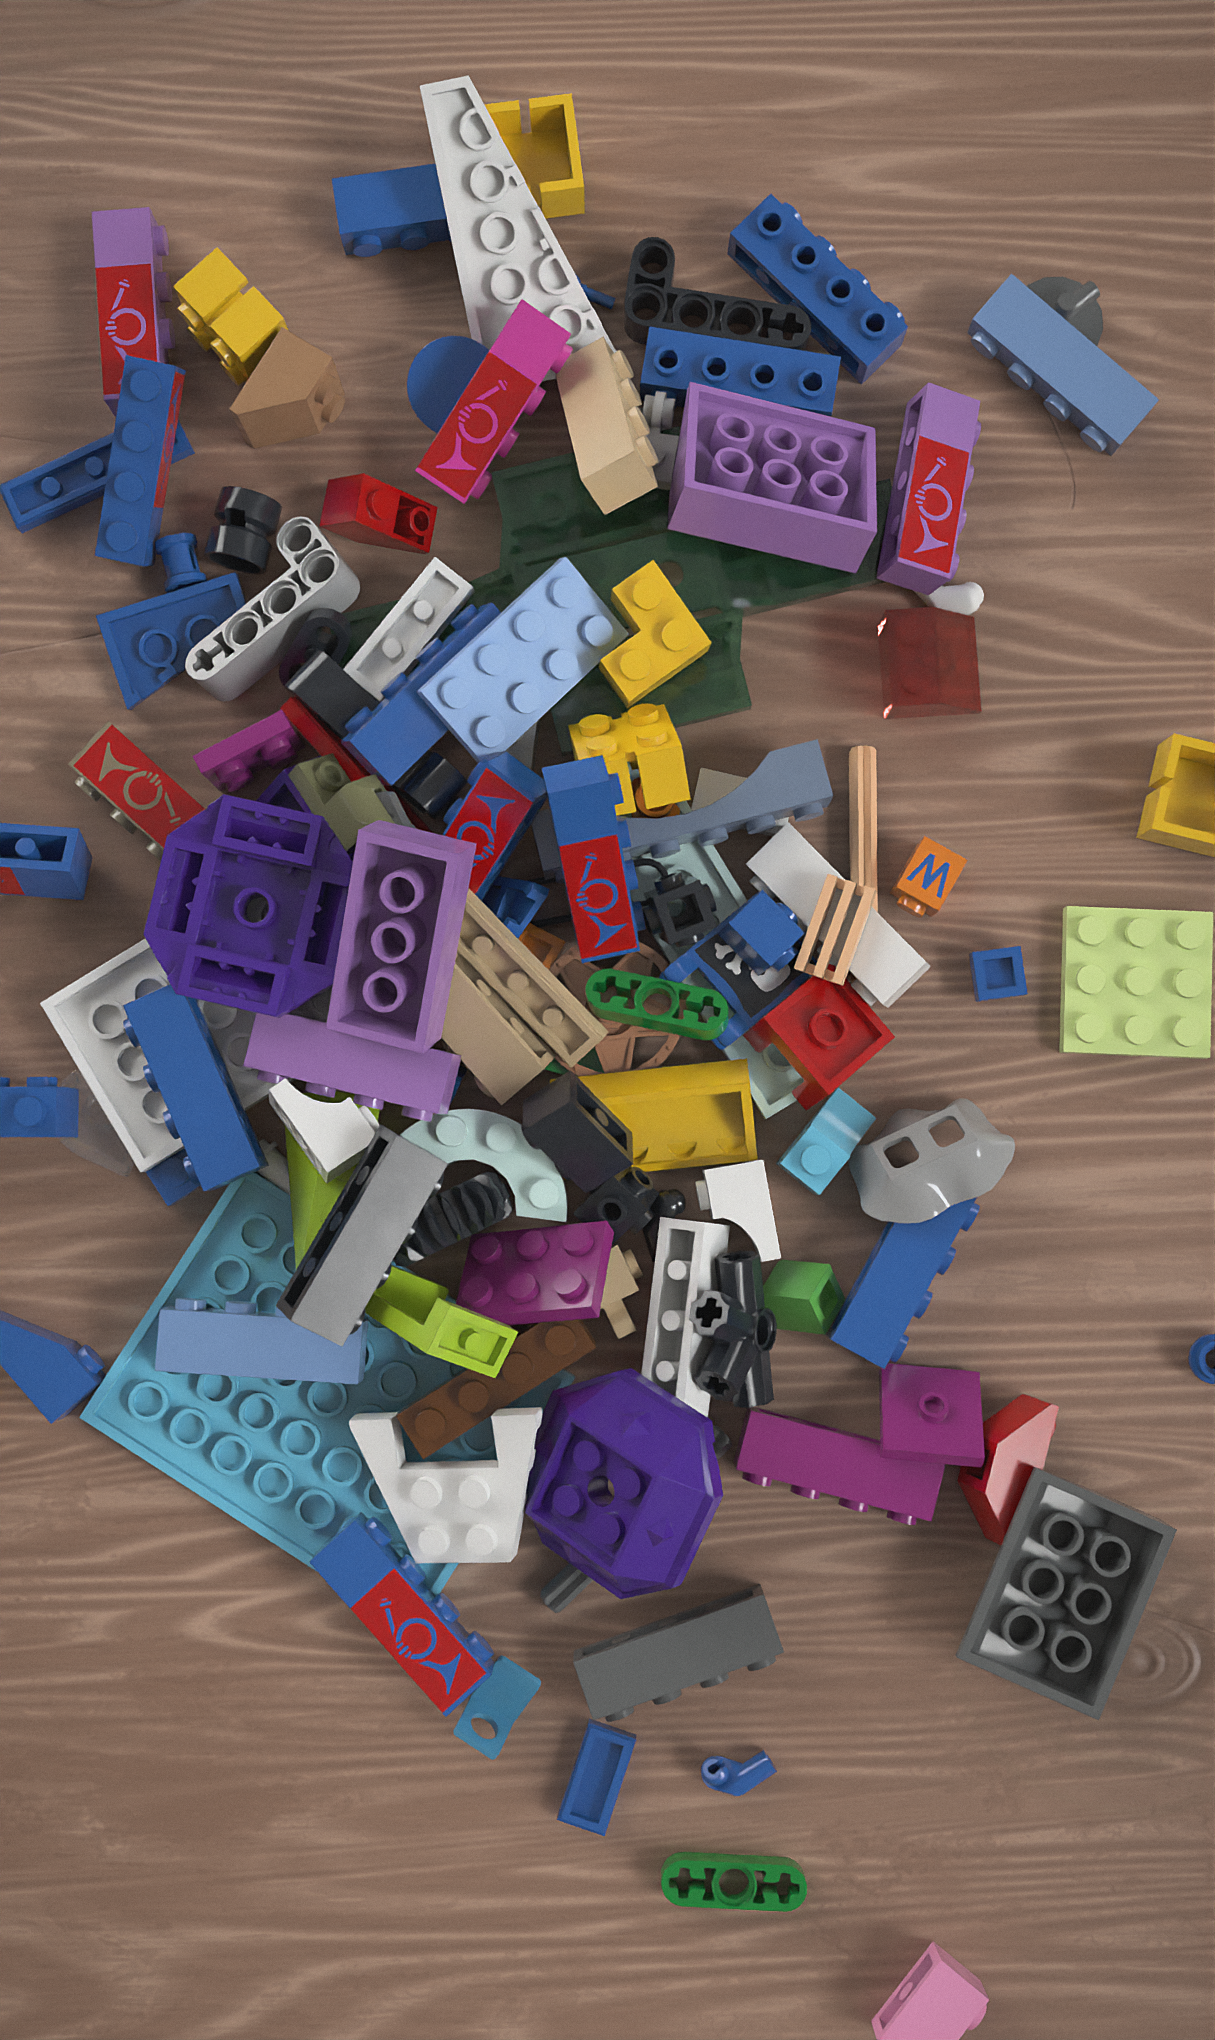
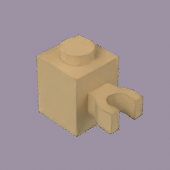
(619, 1284)

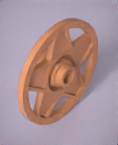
(617, 1046)

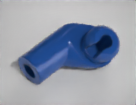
(736, 1777)

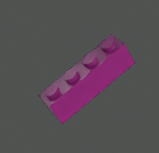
(835, 1463)

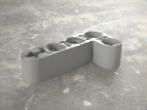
(265, 627)

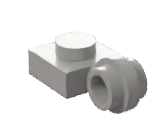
(659, 414)

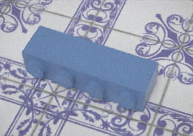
(1060, 366)
(253, 1345)

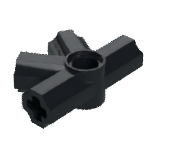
(741, 1333)

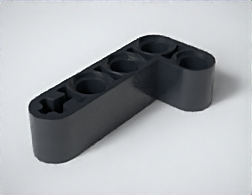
(716, 310)
(337, 698)

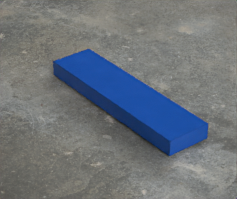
(68, 482)

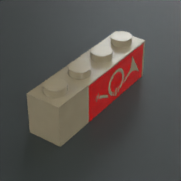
(134, 785)

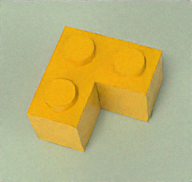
(664, 636)

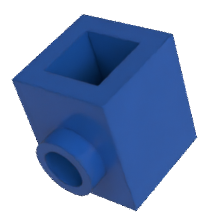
(763, 934)

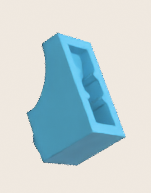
(826, 1142)

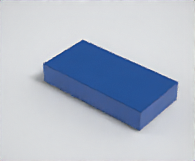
(596, 1777)

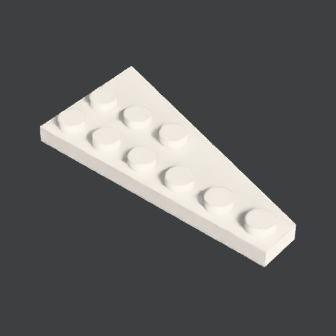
(496, 226)

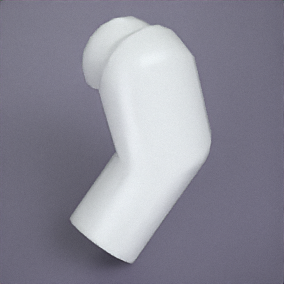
(956, 598)

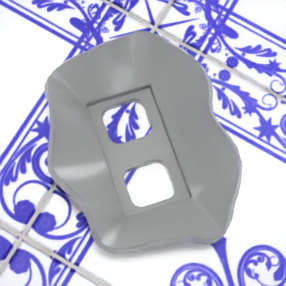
(940, 1173)

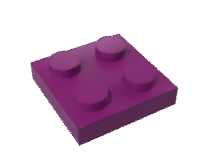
(238, 757)

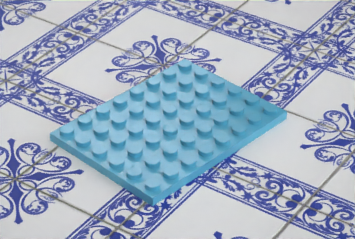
(267, 1446)

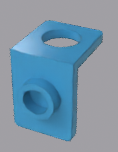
(499, 1703)

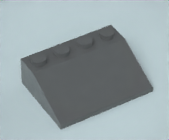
(1066, 1592)

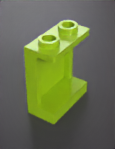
(422, 1316)

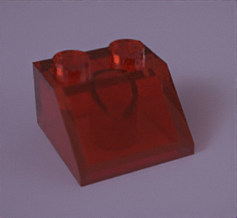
(928, 663)

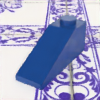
(48, 1366)

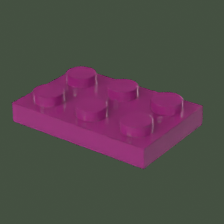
(537, 1273)

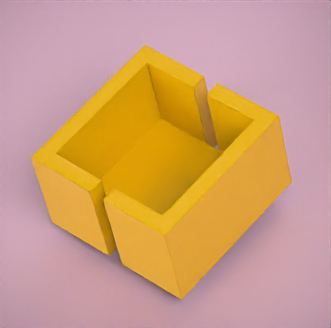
(547, 154)
(224, 319)
(647, 742)
(1184, 799)

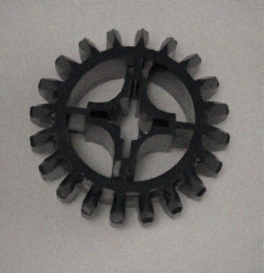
(455, 1216)

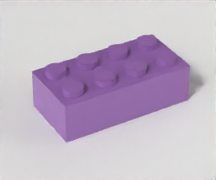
(400, 935)

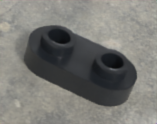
(312, 637)

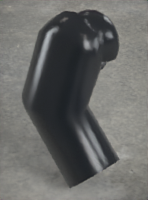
(666, 1205)

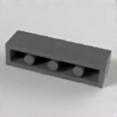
(677, 1653)

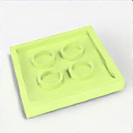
(1136, 982)

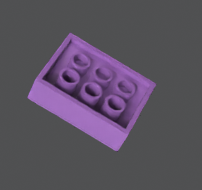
(774, 479)

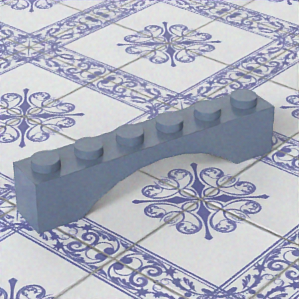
(783, 786)

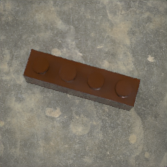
(473, 1397)

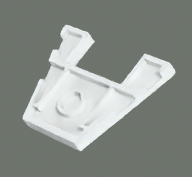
(454, 1506)

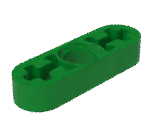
(619, 1011)
(746, 1900)

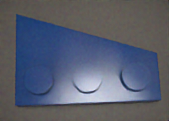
(155, 636)

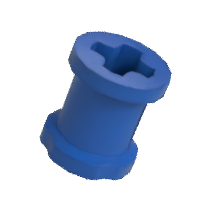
(179, 561)

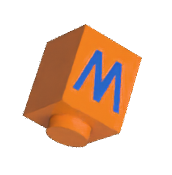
(927, 878)

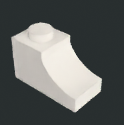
(328, 1133)
(743, 1196)

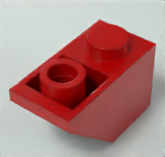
(377, 514)

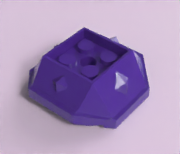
(202, 899)
(661, 1474)

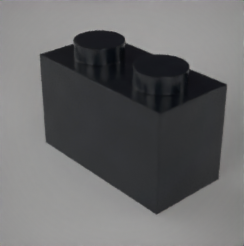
(577, 1132)

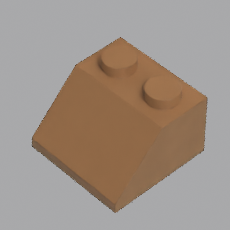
(288, 393)

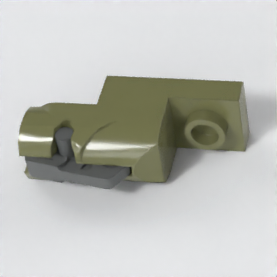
(345, 803)

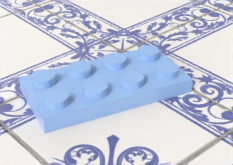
(523, 662)

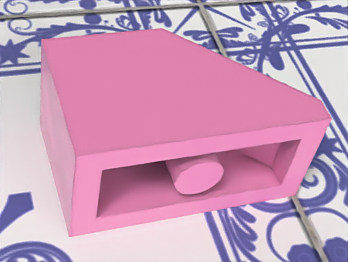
(933, 2001)

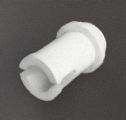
(278, 1166)

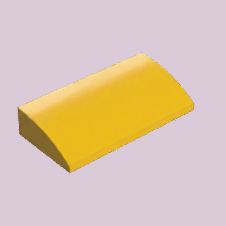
(682, 1113)

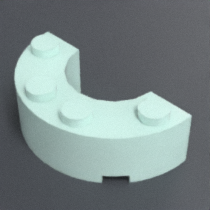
(500, 1143)

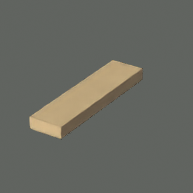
(526, 984)

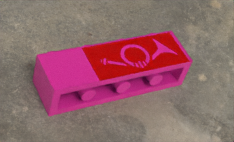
(494, 401)

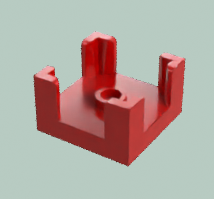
(823, 1034)

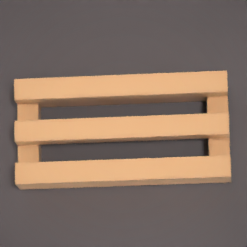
(848, 890)

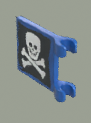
(728, 974)

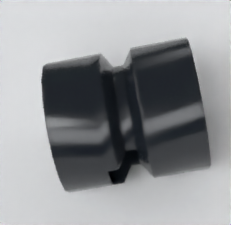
(243, 530)

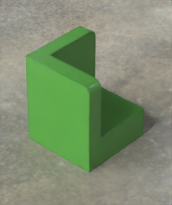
(803, 1296)

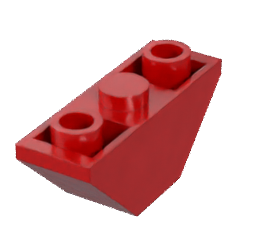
(1013, 1445)

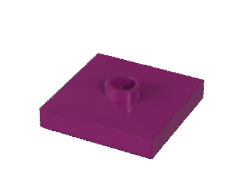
(931, 1415)

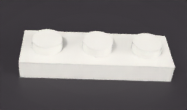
(409, 627)

